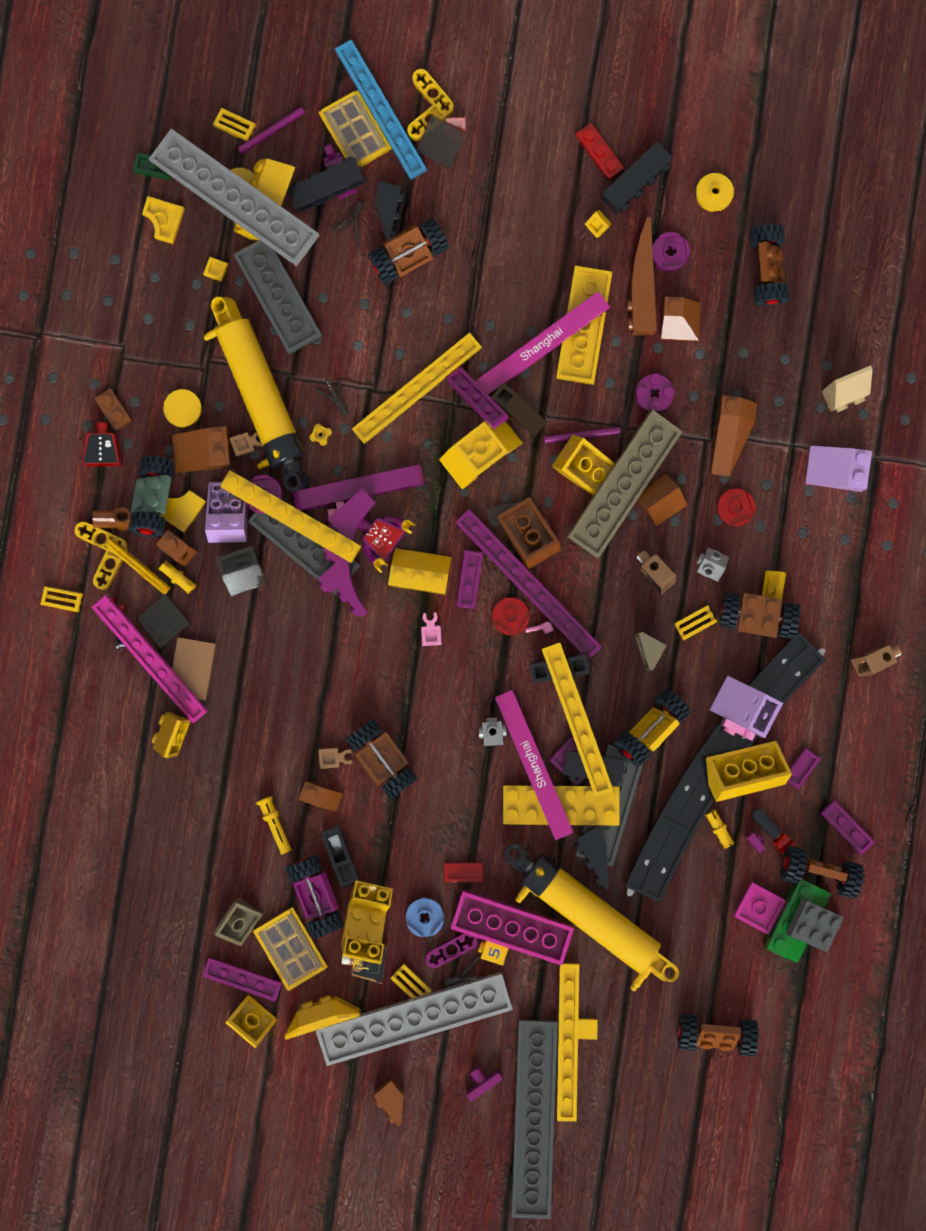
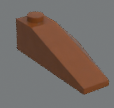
(733, 425)

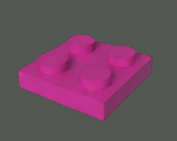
(759, 908)

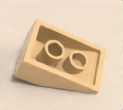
(848, 389)

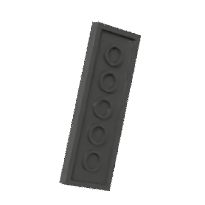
(277, 296)
(298, 547)
(613, 834)

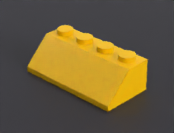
(273, 181)
(747, 771)

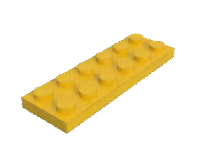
(581, 350)
(578, 802)

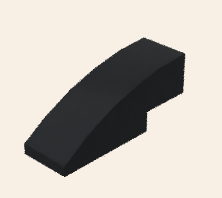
(340, 856)

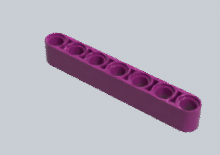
(372, 484)

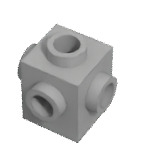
(712, 564)
(497, 738)

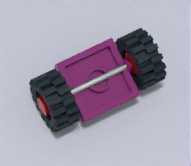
(315, 896)

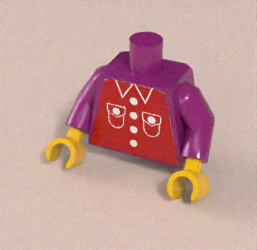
(383, 538)

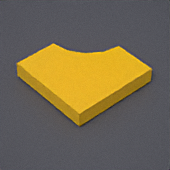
(165, 218)
(183, 510)

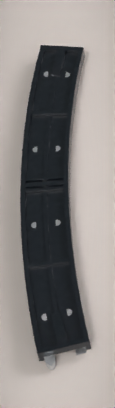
(692, 793)

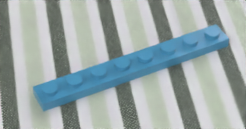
(380, 109)

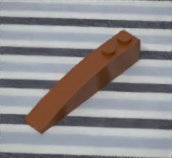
(642, 287)

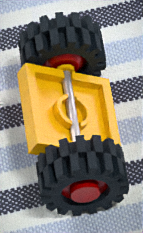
(653, 728)

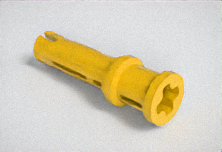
(284, 846)

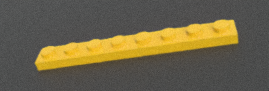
(416, 388)
(290, 516)
(577, 719)
(568, 1042)

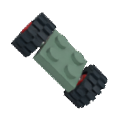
(151, 496)

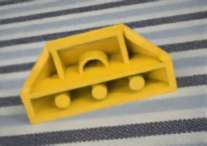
(320, 1015)

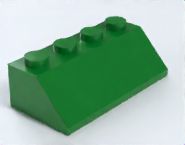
(782, 943)

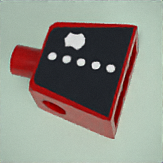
(102, 448)

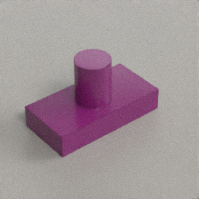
(482, 1082)

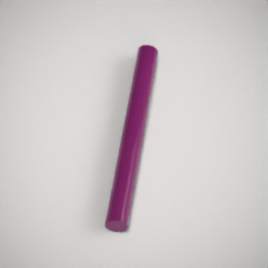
(271, 130)
(584, 434)

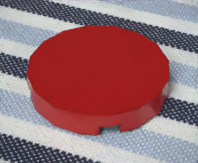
(735, 507)
(510, 616)

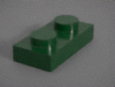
(145, 167)

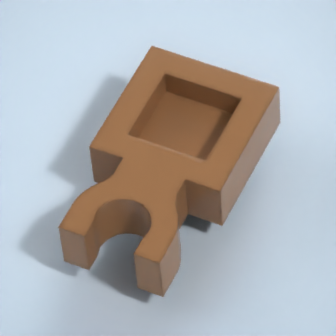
(244, 444)
(331, 757)

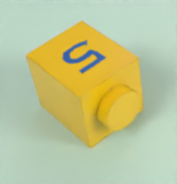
(492, 952)

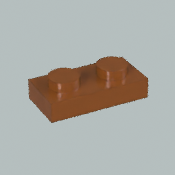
(113, 409)

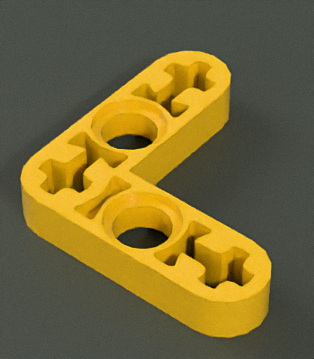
(435, 109)
(108, 554)

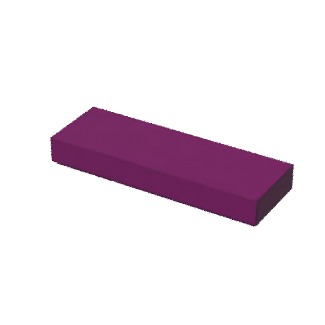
(469, 579)
(847, 827)

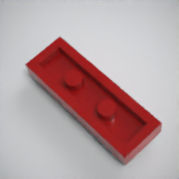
(599, 151)

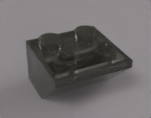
(241, 570)

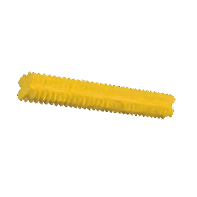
(153, 579)

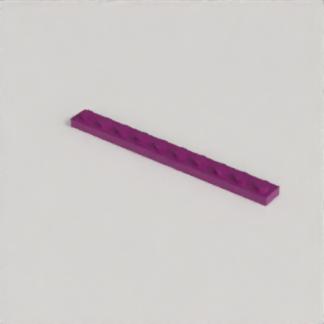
(527, 583)

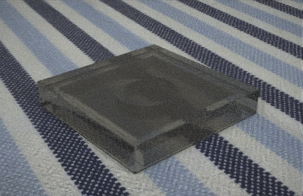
(441, 141)
(163, 621)

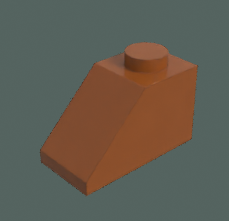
(320, 796)

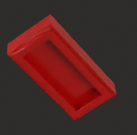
(463, 871)

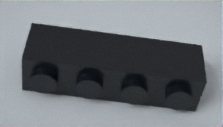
(637, 178)
(327, 184)

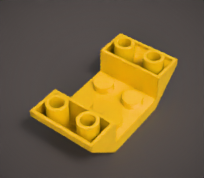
(479, 451)
(365, 922)

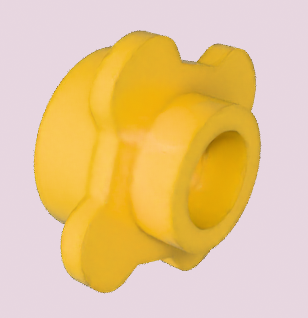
(325, 433)

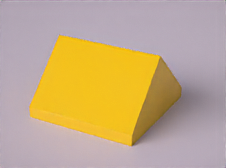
(251, 1021)

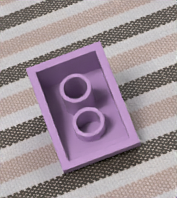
(838, 467)

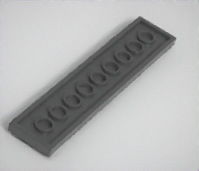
(534, 1119)

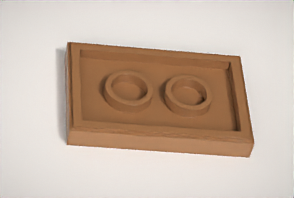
(194, 665)

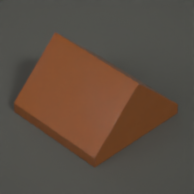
(662, 499)

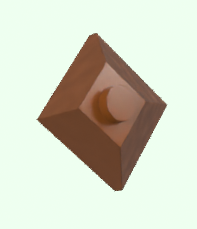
(680, 319)

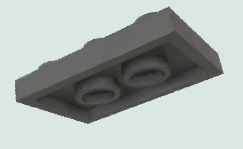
(814, 925)

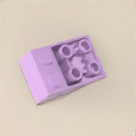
(225, 516)
(746, 706)

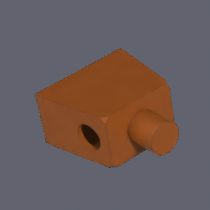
(176, 548)

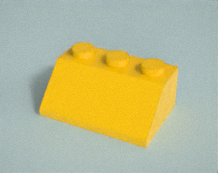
(419, 571)

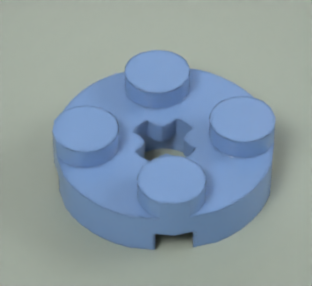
(425, 928)

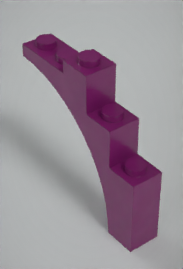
(338, 577)

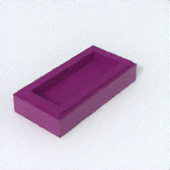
(802, 767)

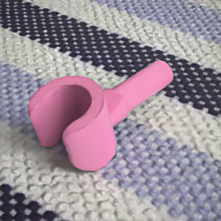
(546, 627)

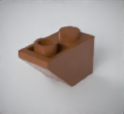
(390, 1098)

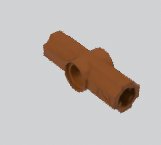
(111, 518)

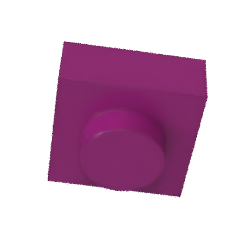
(756, 841)

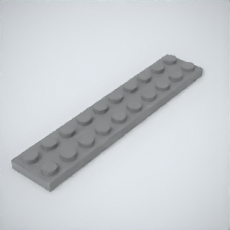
(234, 197)
(414, 1018)

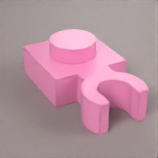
(431, 634)
(732, 728)

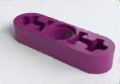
(436, 952)

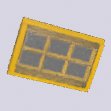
(355, 129)
(290, 948)

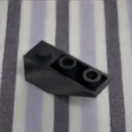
(387, 203)
(596, 852)

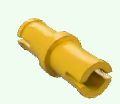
(177, 577)
(719, 828)

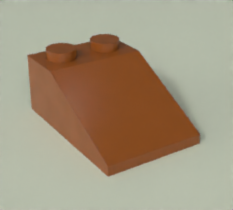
(202, 450)
(529, 533)

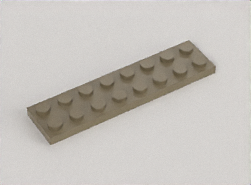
(624, 484)

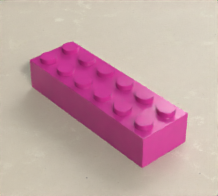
(512, 927)

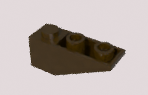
(518, 409)

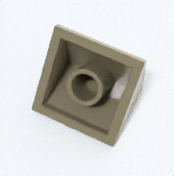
(650, 650)
(238, 922)

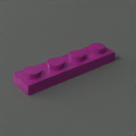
(477, 398)
(242, 979)

